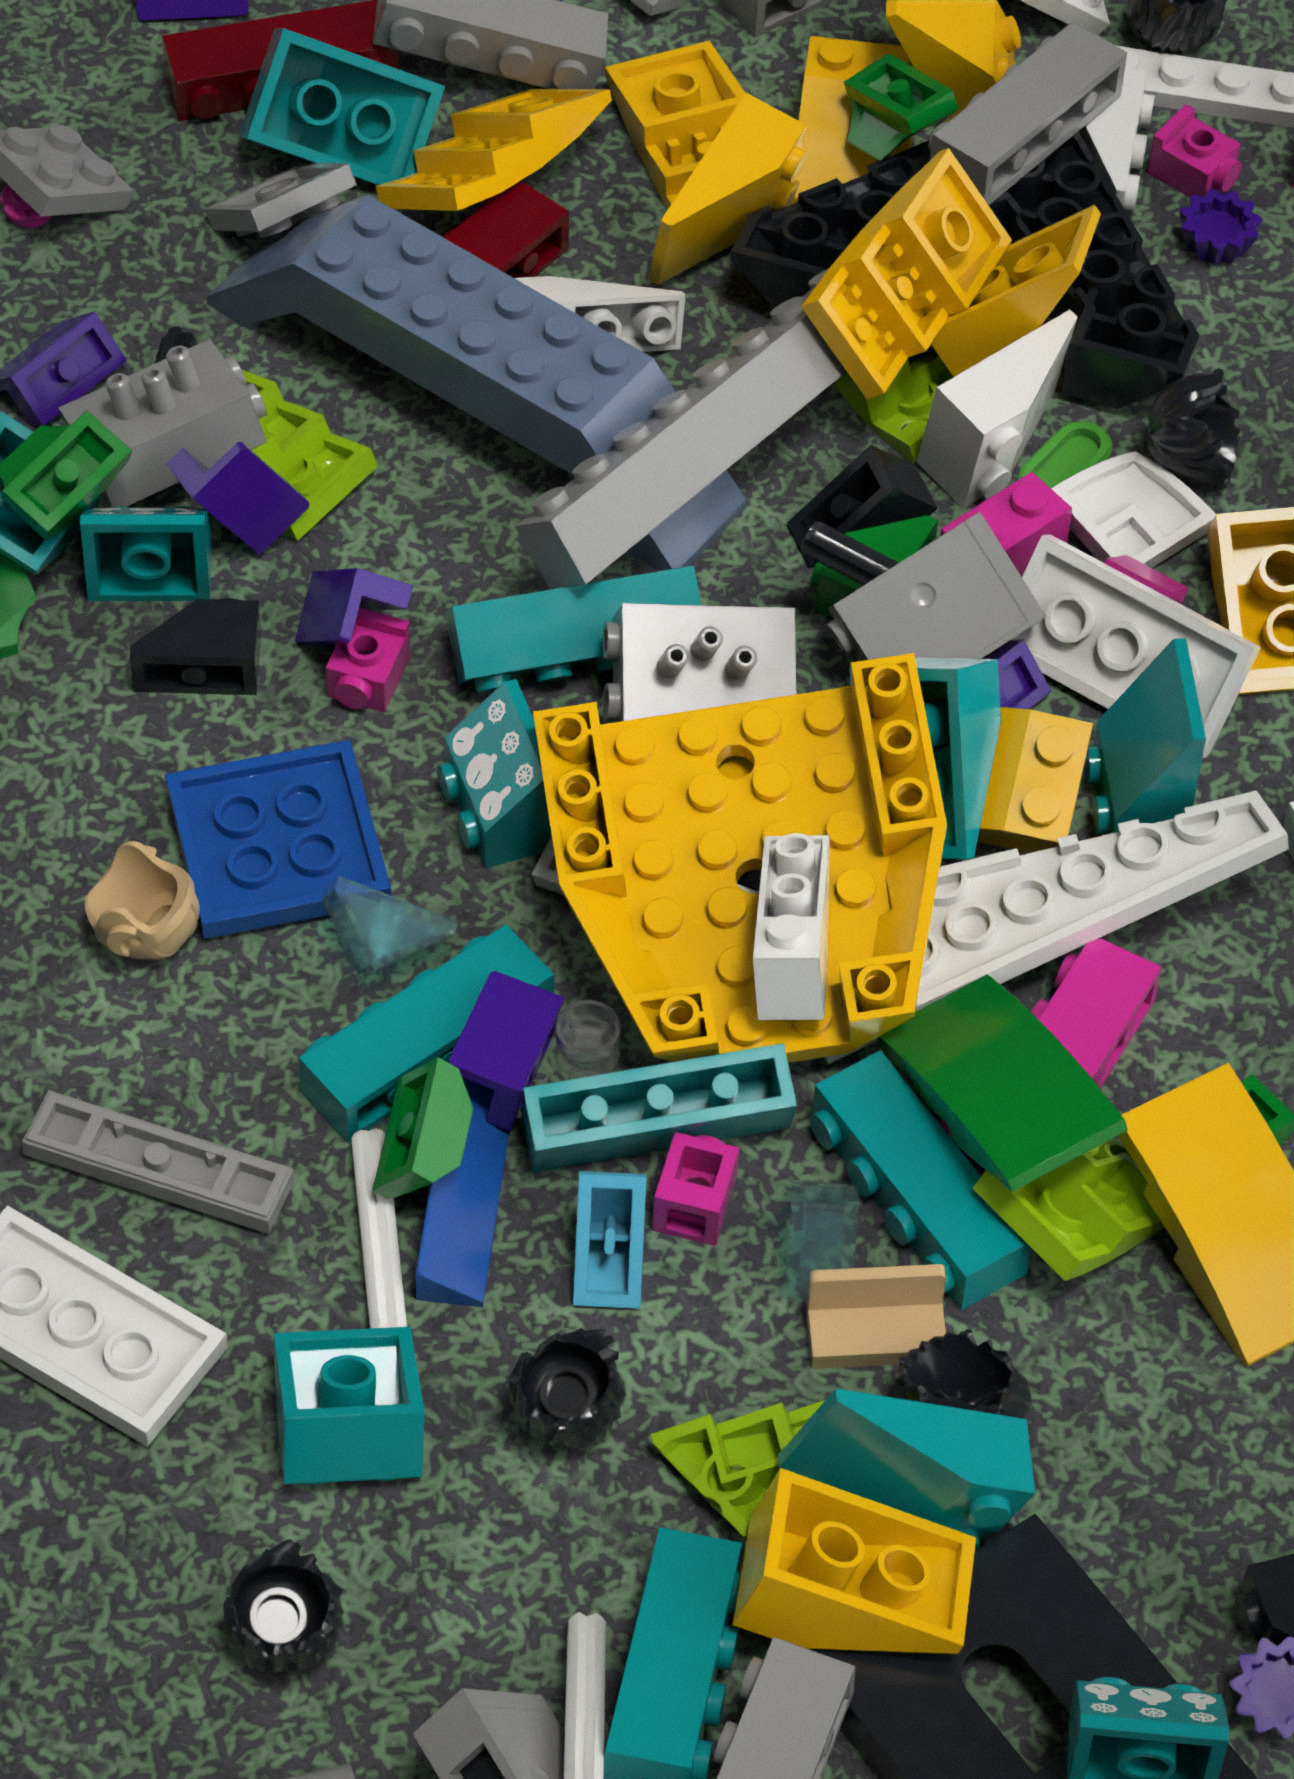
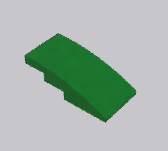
(1002, 1083)

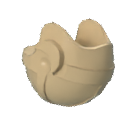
(142, 905)

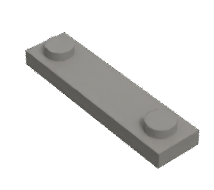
(158, 1161)

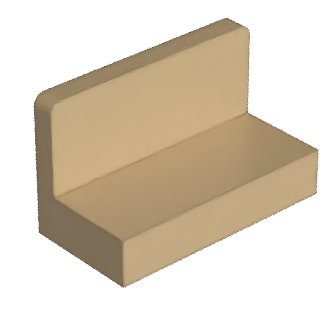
(872, 1313)

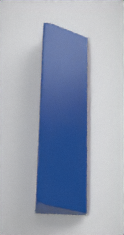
(464, 1214)

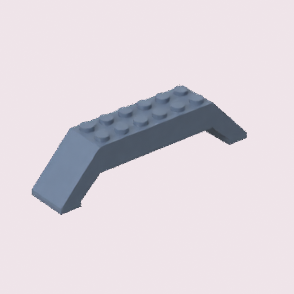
(472, 342)

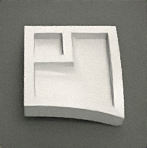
(1133, 509)

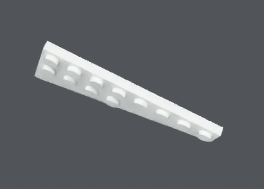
(1027, 909)

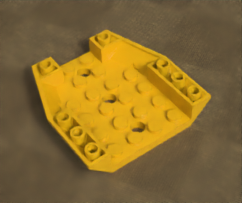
(660, 838)

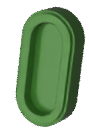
(1069, 452)

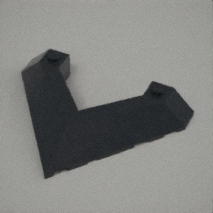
(1127, 324)

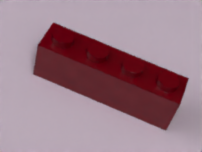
(219, 65)
(515, 231)

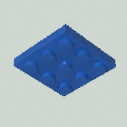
(273, 835)

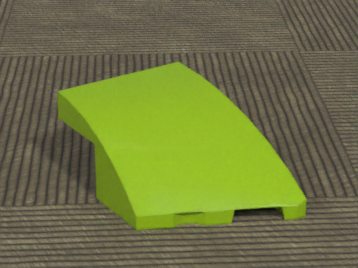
(904, 402)
(308, 455)
(1079, 1210)
(732, 1459)

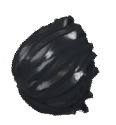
(1175, 24)
(1195, 429)
(965, 1376)
(568, 1389)
(283, 1611)

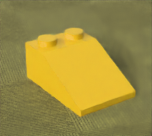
(956, 42)
(828, 109)
(742, 171)
(1018, 292)
(1256, 590)
(1034, 779)
(851, 1573)

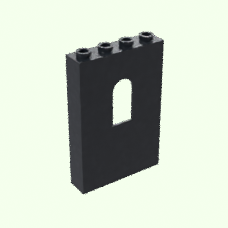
(1026, 1594)

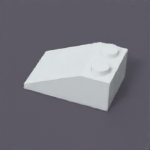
(991, 411)

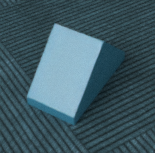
(609, 1239)

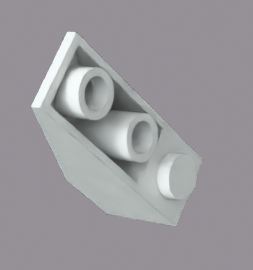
(1115, 140)
(636, 314)
(792, 928)

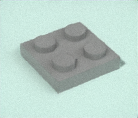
(59, 172)
(271, 203)

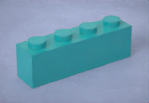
(552, 627)
(357, 1070)
(646, 1105)
(916, 1178)
(675, 1660)

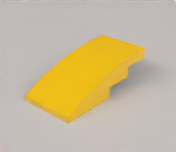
(674, 109)
(494, 148)
(907, 273)
(1225, 1203)

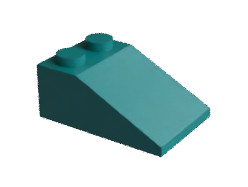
(340, 108)
(964, 729)
(1148, 746)
(918, 1458)

